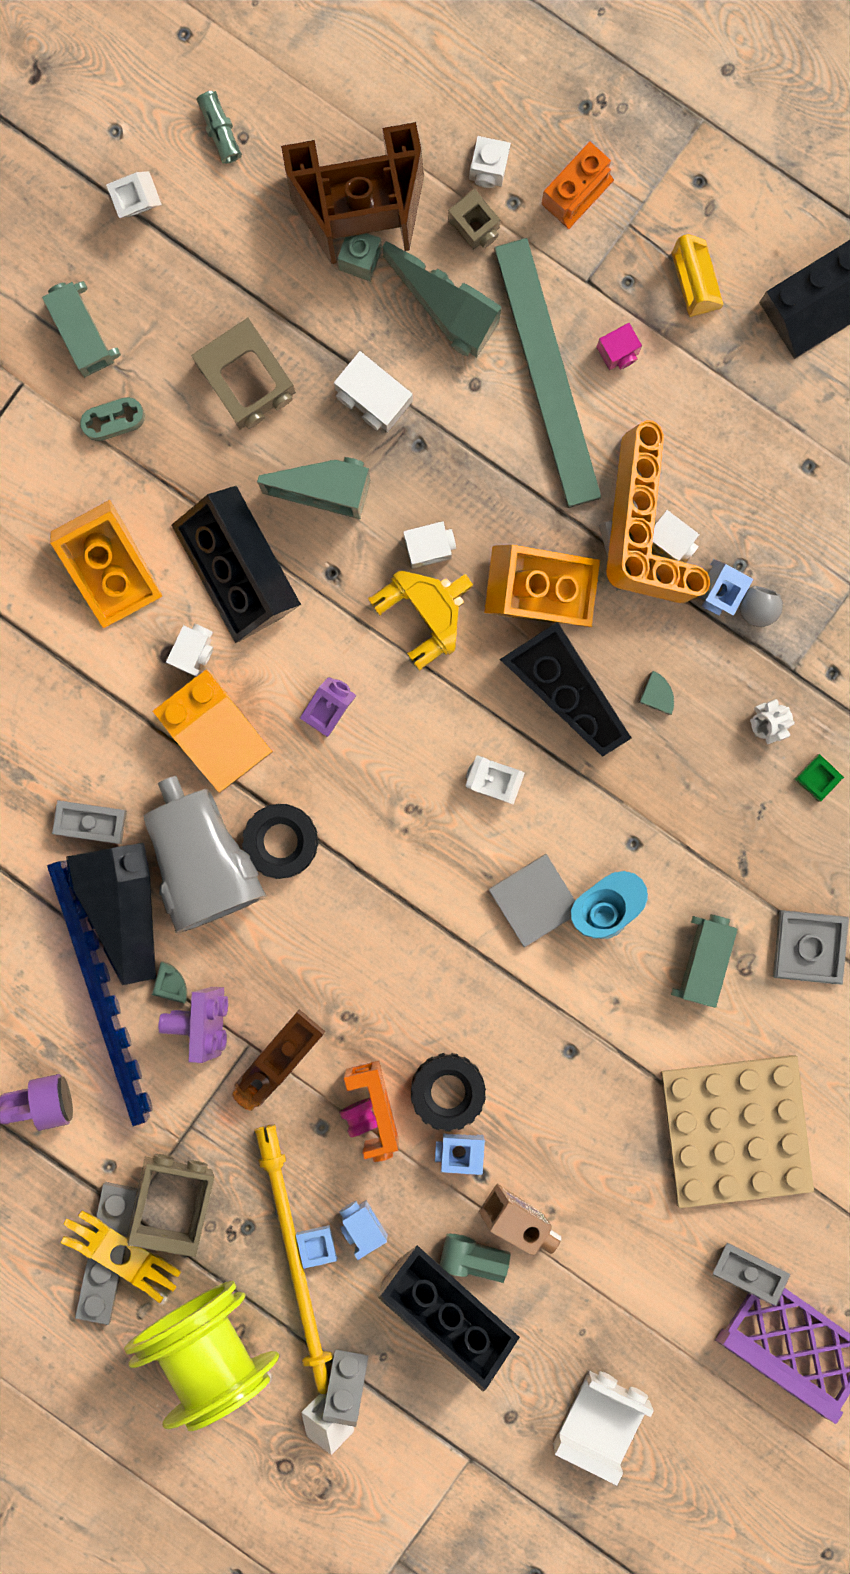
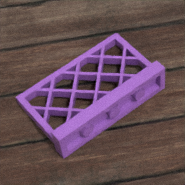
(778, 1371)

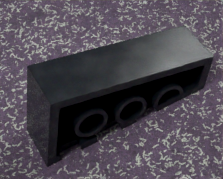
(566, 685)

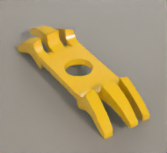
(133, 1269)

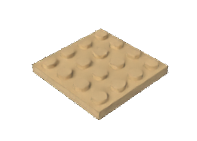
(737, 1131)

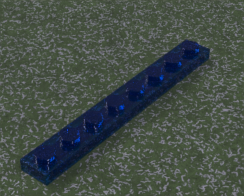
(105, 1005)

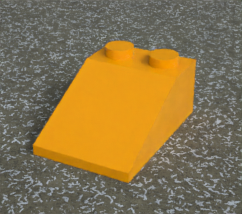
(105, 563)
(541, 585)
(212, 730)

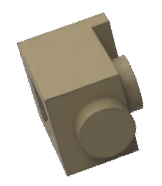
(474, 209)

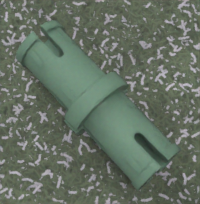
(219, 127)

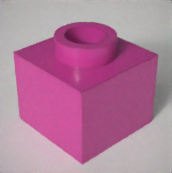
(619, 347)

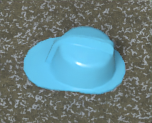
(609, 905)

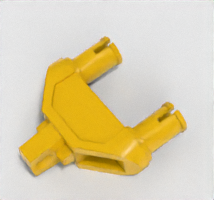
(436, 604)

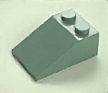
(324, 485)

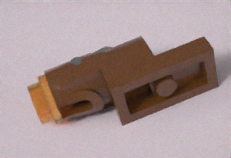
(277, 1061)

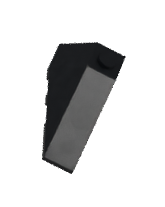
(118, 904)

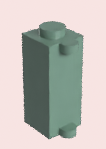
(78, 328)
(707, 961)

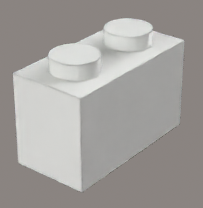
(372, 392)

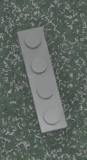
(99, 1282)

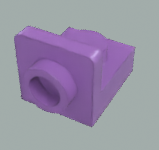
(328, 705)

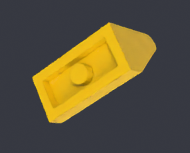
(696, 275)

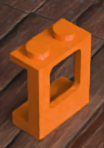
(372, 1076)

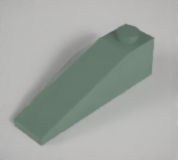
(460, 313)

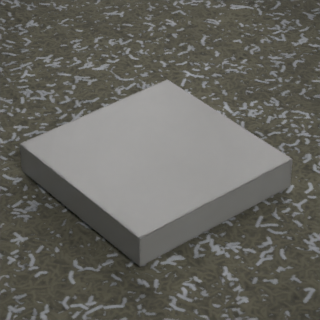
(534, 900)
(811, 947)

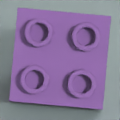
(201, 1024)

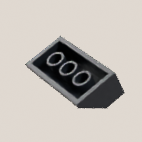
(812, 302)
(235, 563)
(448, 1316)

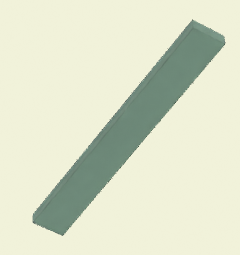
(547, 372)

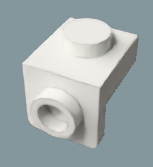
(494, 779)

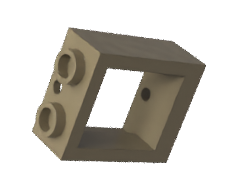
(163, 1239)

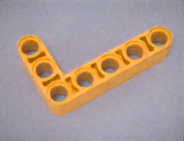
(641, 524)

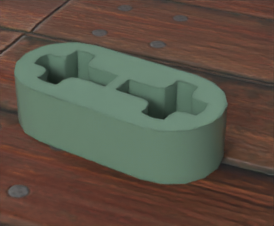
(115, 426)

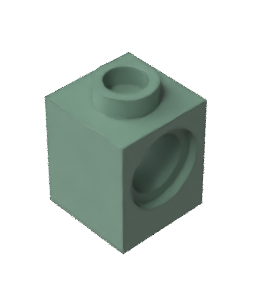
(360, 255)

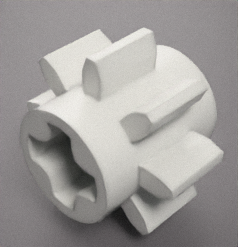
(772, 721)

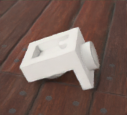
(489, 162)

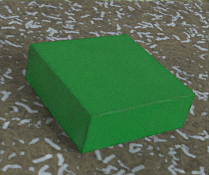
(819, 777)

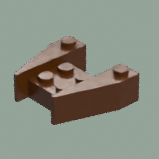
(358, 193)

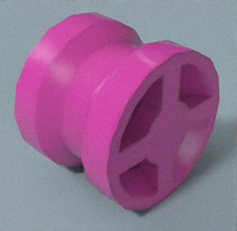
(359, 1117)

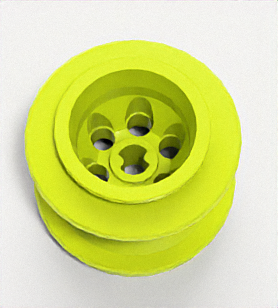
(203, 1358)

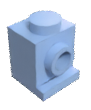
(733, 588)
(470, 1162)
(362, 1228)

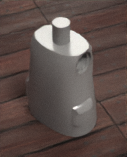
(198, 859)

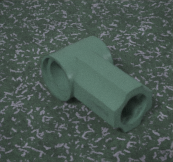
(465, 1257)

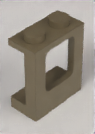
(227, 349)

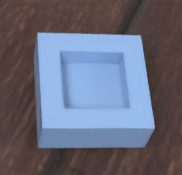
(316, 1246)

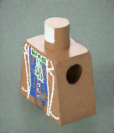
(518, 1222)

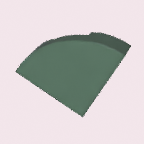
(658, 694)
(170, 984)

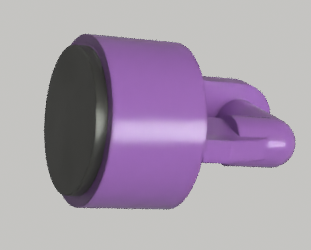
(44, 1101)

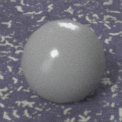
(761, 606)

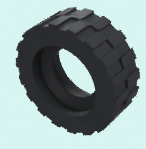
(306, 840)
(441, 1117)

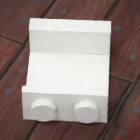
(601, 1425)

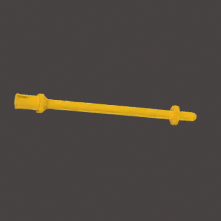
(272, 1162)

